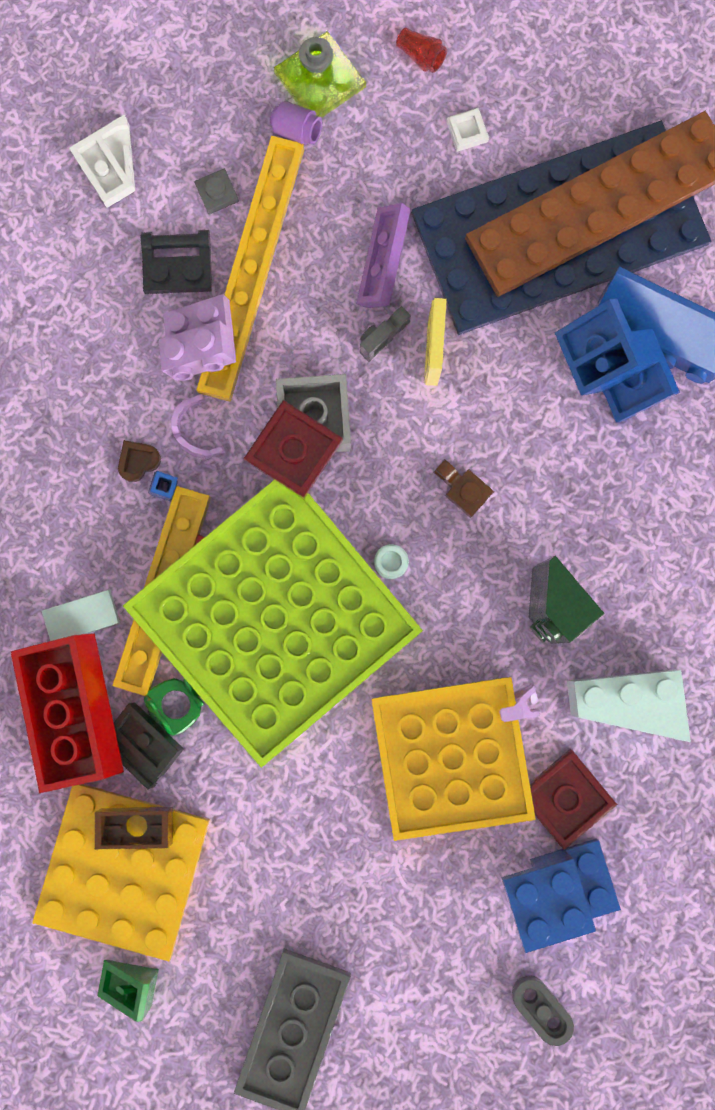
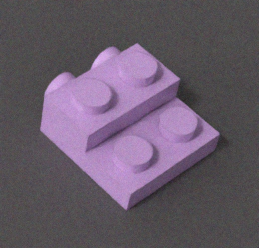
(197, 339)

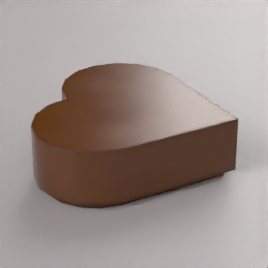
(136, 460)

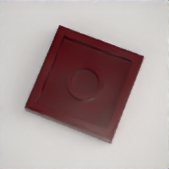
(293, 449)
(569, 799)

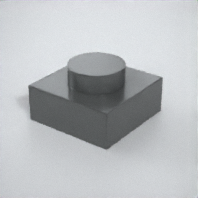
(216, 191)

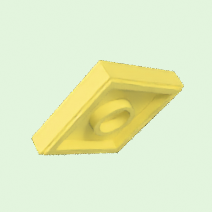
(435, 341)

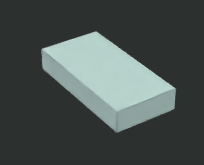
(81, 616)

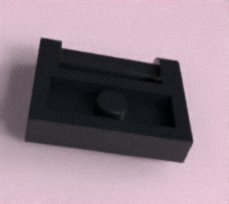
(176, 273)

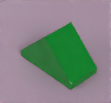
(128, 988)

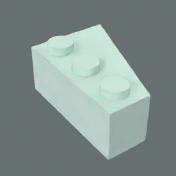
(634, 701)

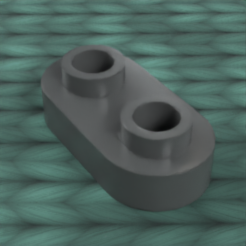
(541, 1009)

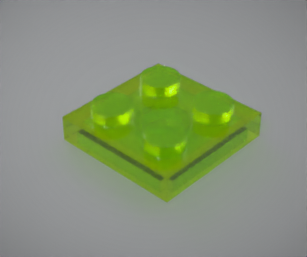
(321, 90)

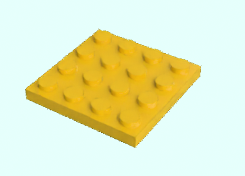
(452, 759)
(119, 894)

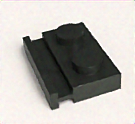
(144, 745)

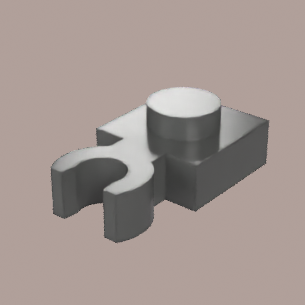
(376, 338)

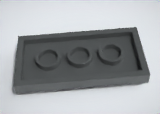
(292, 1032)

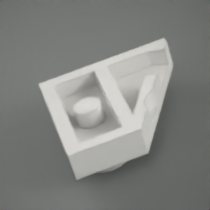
(108, 160)

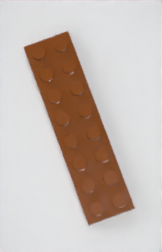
(596, 205)

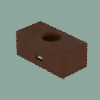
(113, 834)

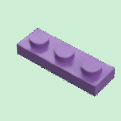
(383, 256)

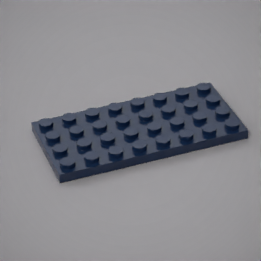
(463, 282)

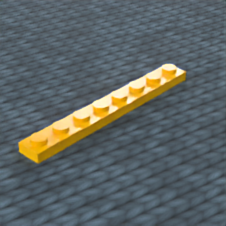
(255, 256)

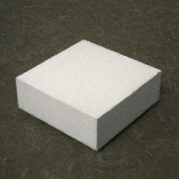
(467, 129)

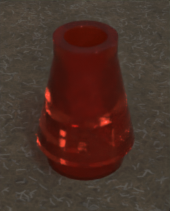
(422, 49)

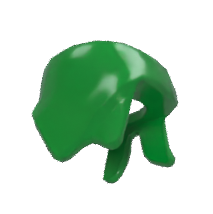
(154, 699)

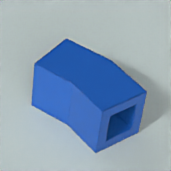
(159, 476)

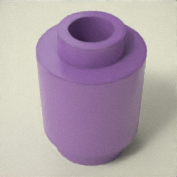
(296, 123)

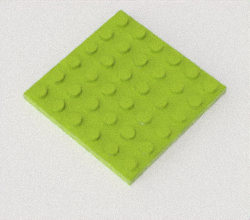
(273, 619)

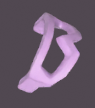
(176, 419)
(520, 709)

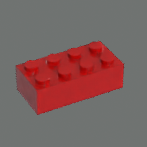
(67, 712)

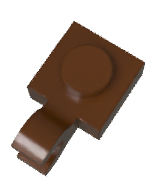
(466, 491)

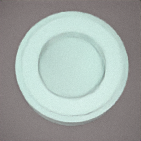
(391, 561)

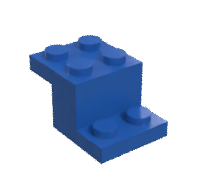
(616, 361)
(560, 895)

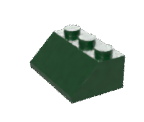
(559, 604)

